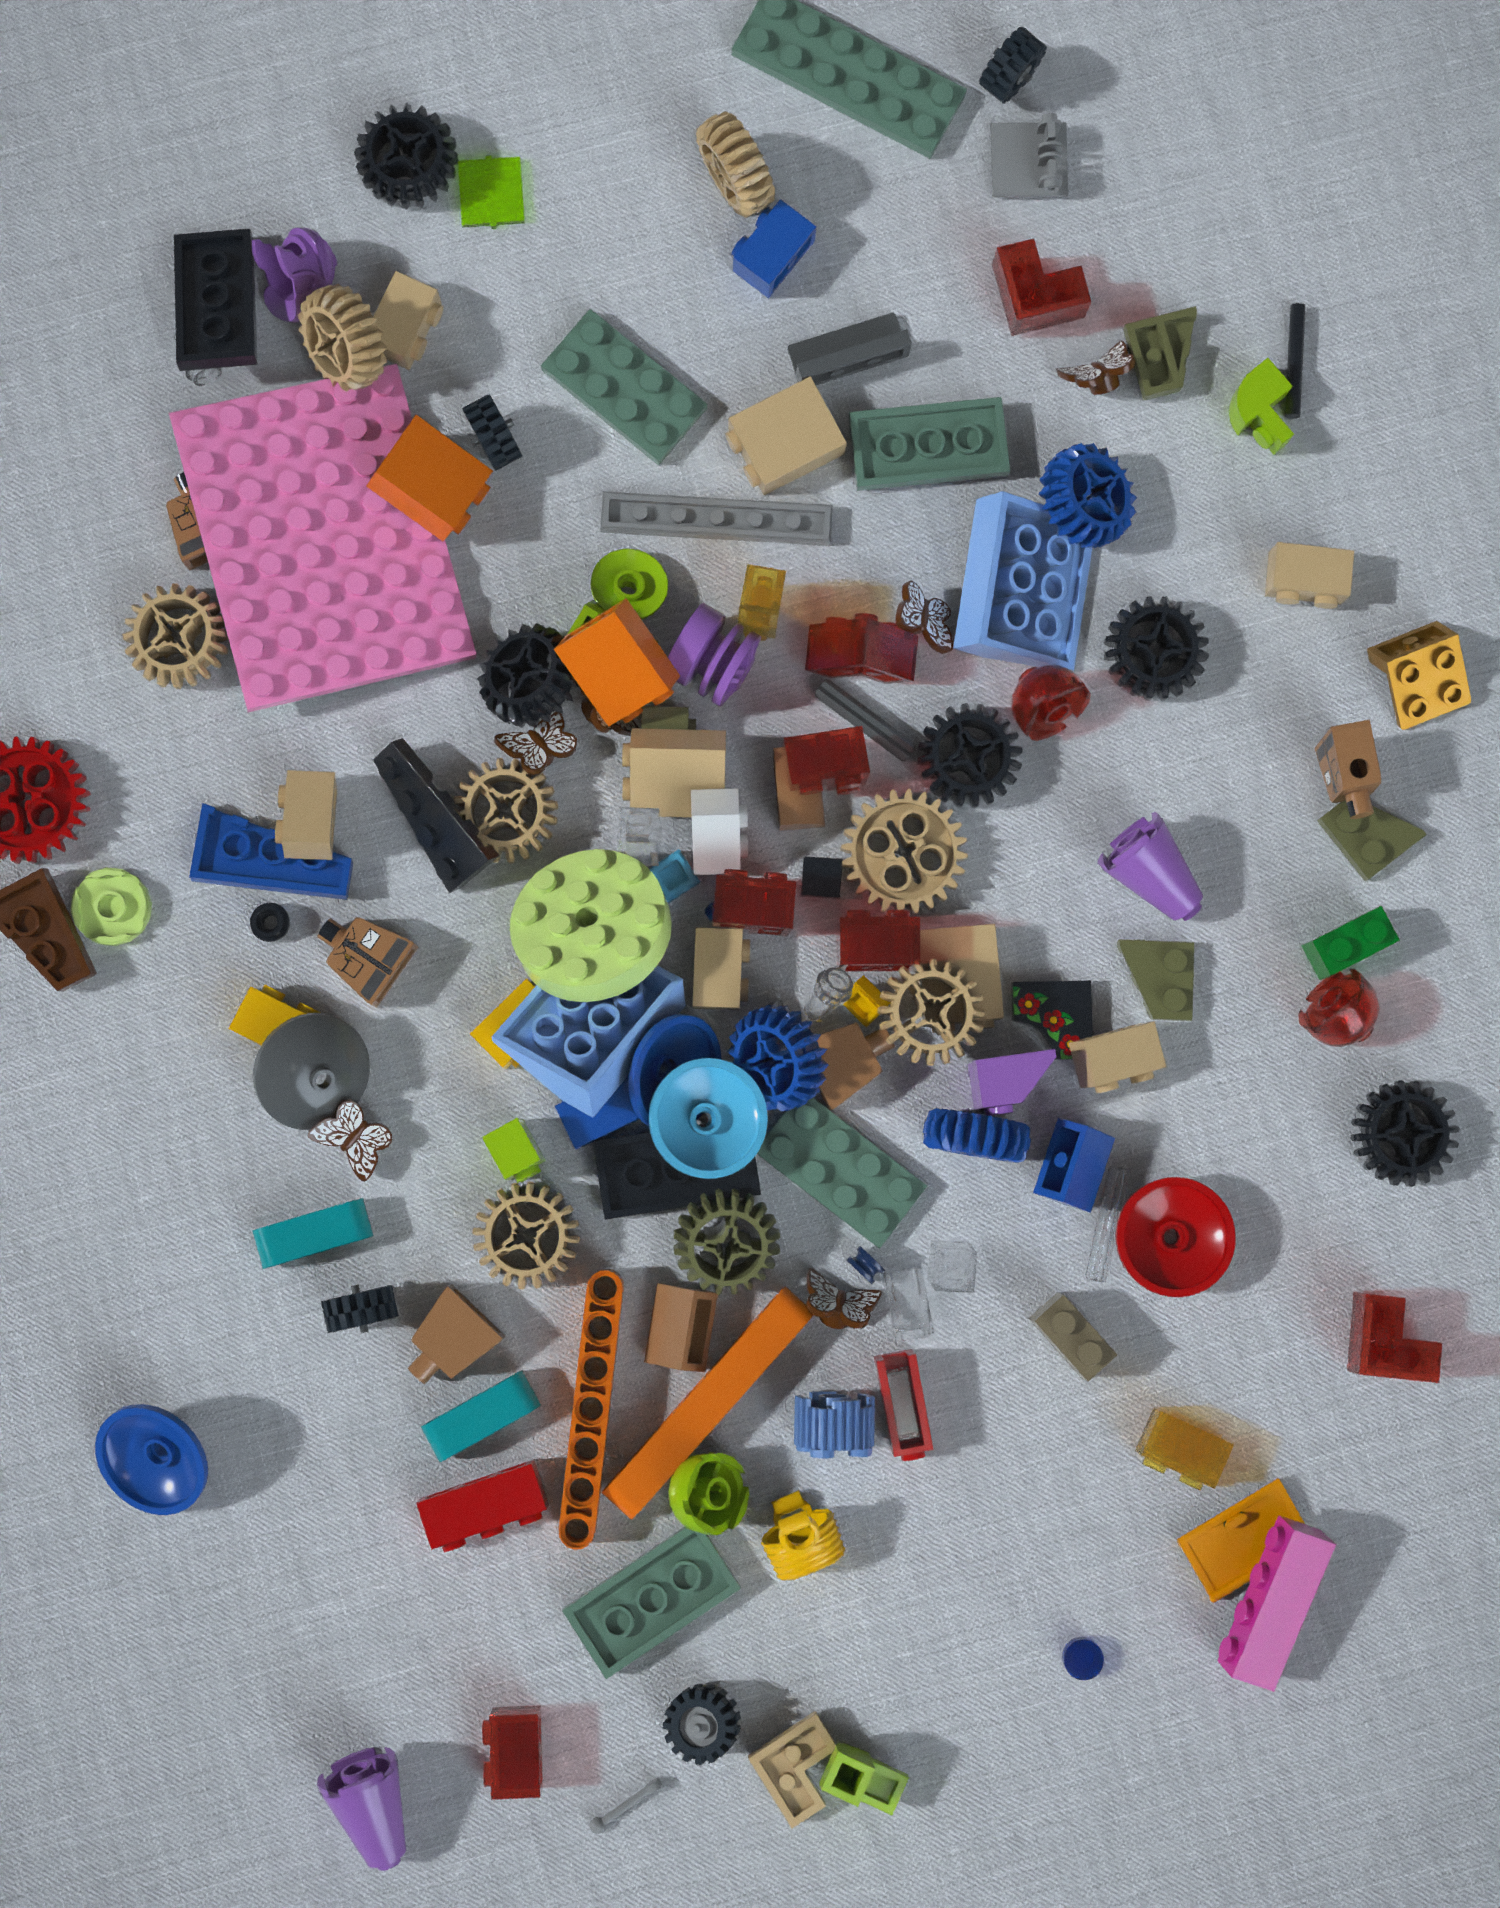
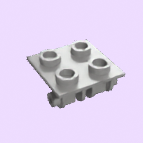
(1030, 158)

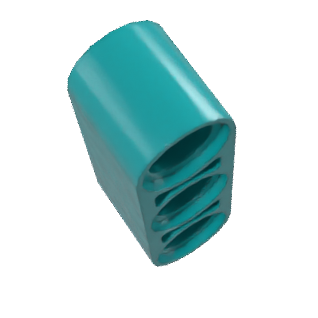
(313, 1233)
(481, 1416)

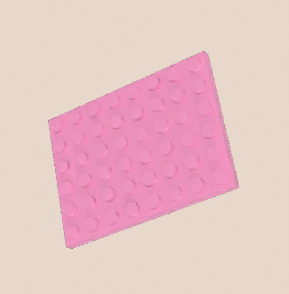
(307, 561)

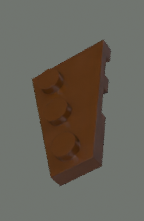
(43, 929)

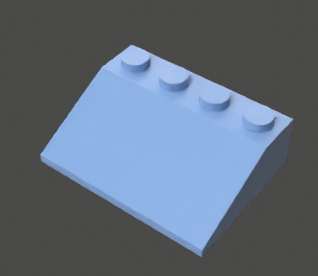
(1021, 586)
(587, 1046)

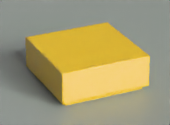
(865, 1001)

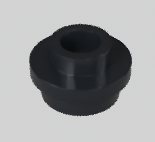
(258, 918)

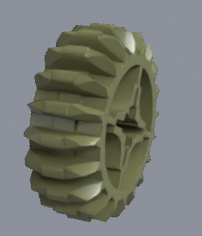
(712, 1237)

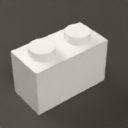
(717, 830)

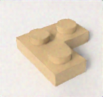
(783, 1765)

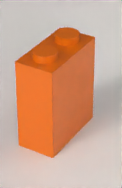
(431, 479)
(618, 663)

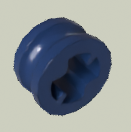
(865, 1265)

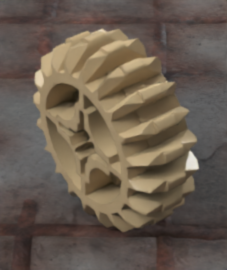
(735, 164)
(342, 337)
(164, 644)
(518, 797)
(942, 1027)
(497, 1252)

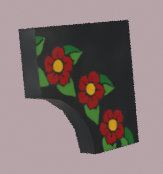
(1055, 1010)

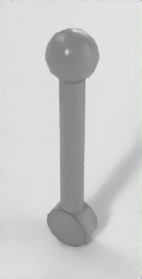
(598, 1824)

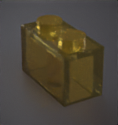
(761, 600)
(1184, 1449)

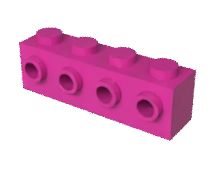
(1275, 1603)

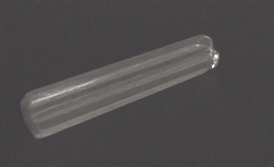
(1105, 1229)

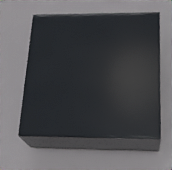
(821, 877)

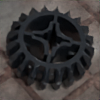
(427, 137)
(1139, 646)
(533, 686)
(999, 741)
(1405, 1148)

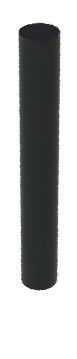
(1295, 360)

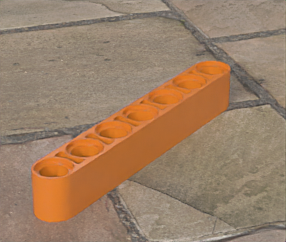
(707, 1403)
(583, 1426)

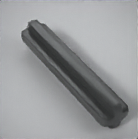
(860, 715)

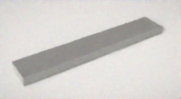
(716, 518)

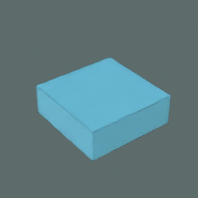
(675, 876)

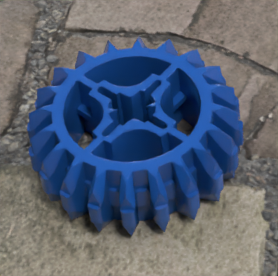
(1084, 518)
(779, 1056)
(976, 1135)

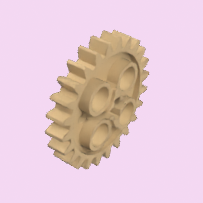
(936, 837)

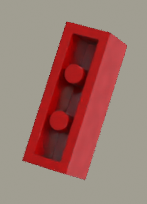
(483, 1506)

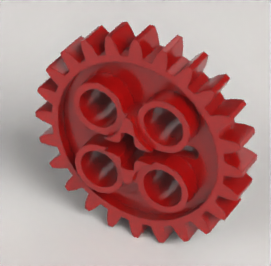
(59, 793)

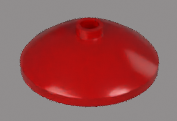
(1202, 1243)

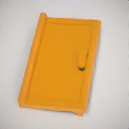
(1228, 1553)

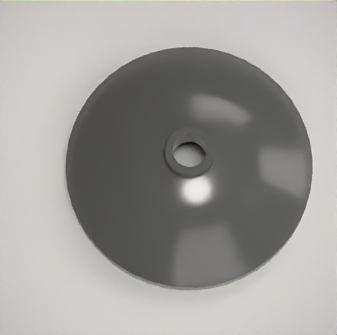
(294, 1059)

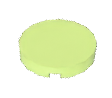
(111, 906)

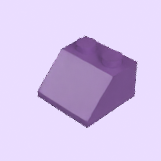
(1006, 1080)

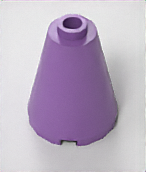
(1154, 868)
(368, 1805)

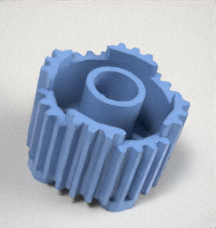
(833, 1423)

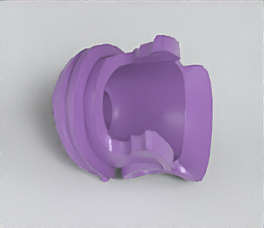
(294, 270)

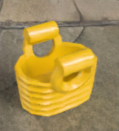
(803, 1540)

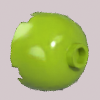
(709, 1493)

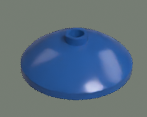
(664, 1048)
(151, 1459)

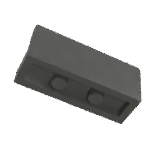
(850, 349)

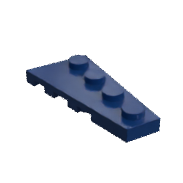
(246, 856)

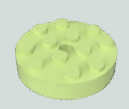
(590, 925)

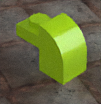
(1253, 406)
(859, 1777)

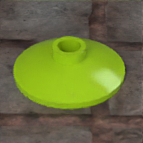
(633, 570)

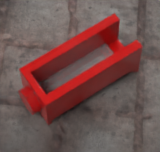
(903, 1404)

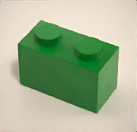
(1350, 943)

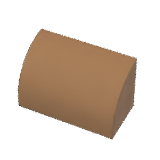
(793, 809)
(681, 1328)

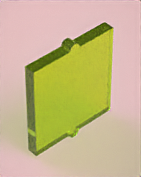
(491, 192)

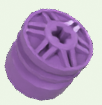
(713, 655)

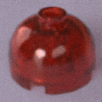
(1046, 699)
(1341, 1010)

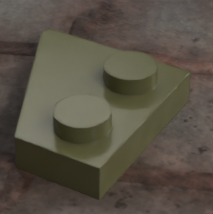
(1161, 351)
(1369, 841)
(1162, 975)

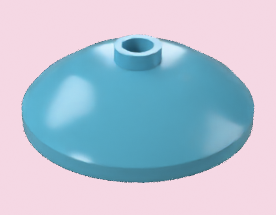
(733, 1111)

